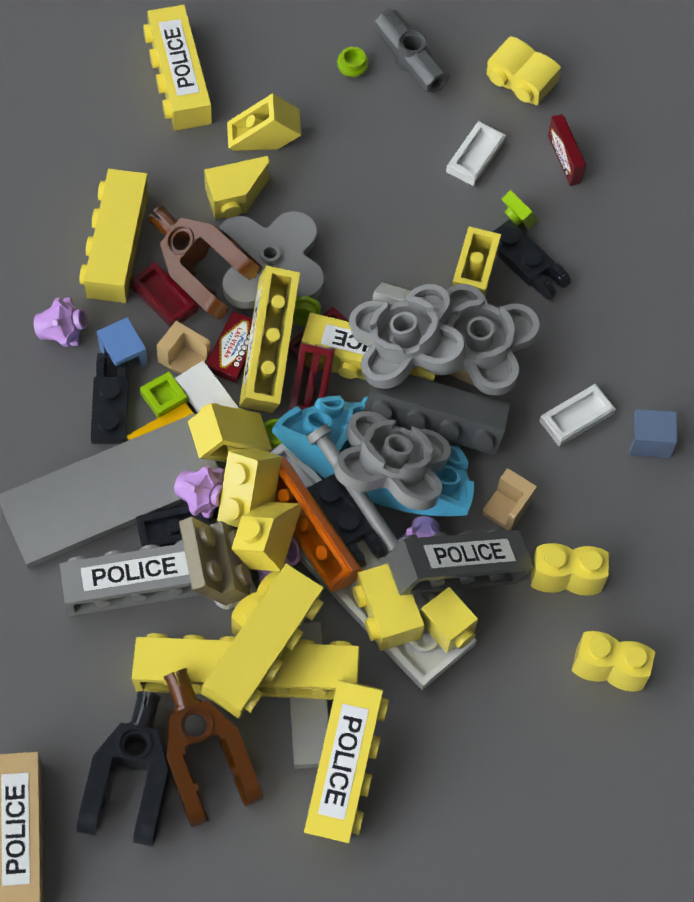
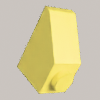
(264, 125)
(235, 186)
(266, 535)

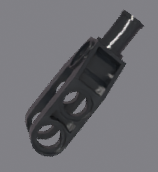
(114, 753)

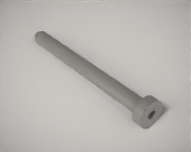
(322, 438)

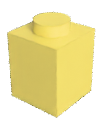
(449, 620)

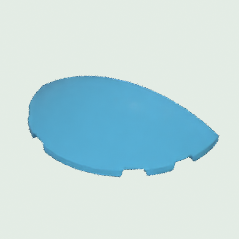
(333, 410)

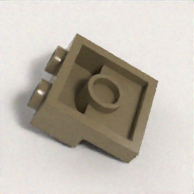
(212, 563)

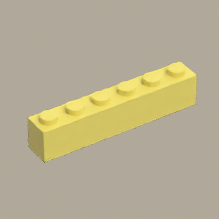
(305, 673)

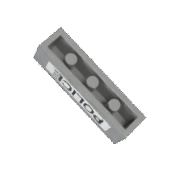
(125, 579)

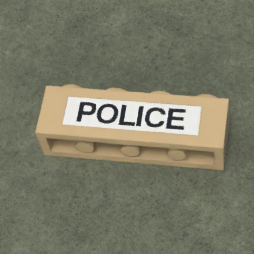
(21, 828)

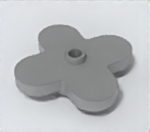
(280, 246)
(407, 336)
(490, 338)
(393, 460)

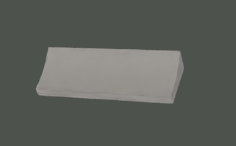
(100, 493)

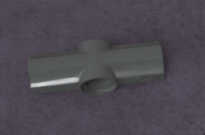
(411, 51)

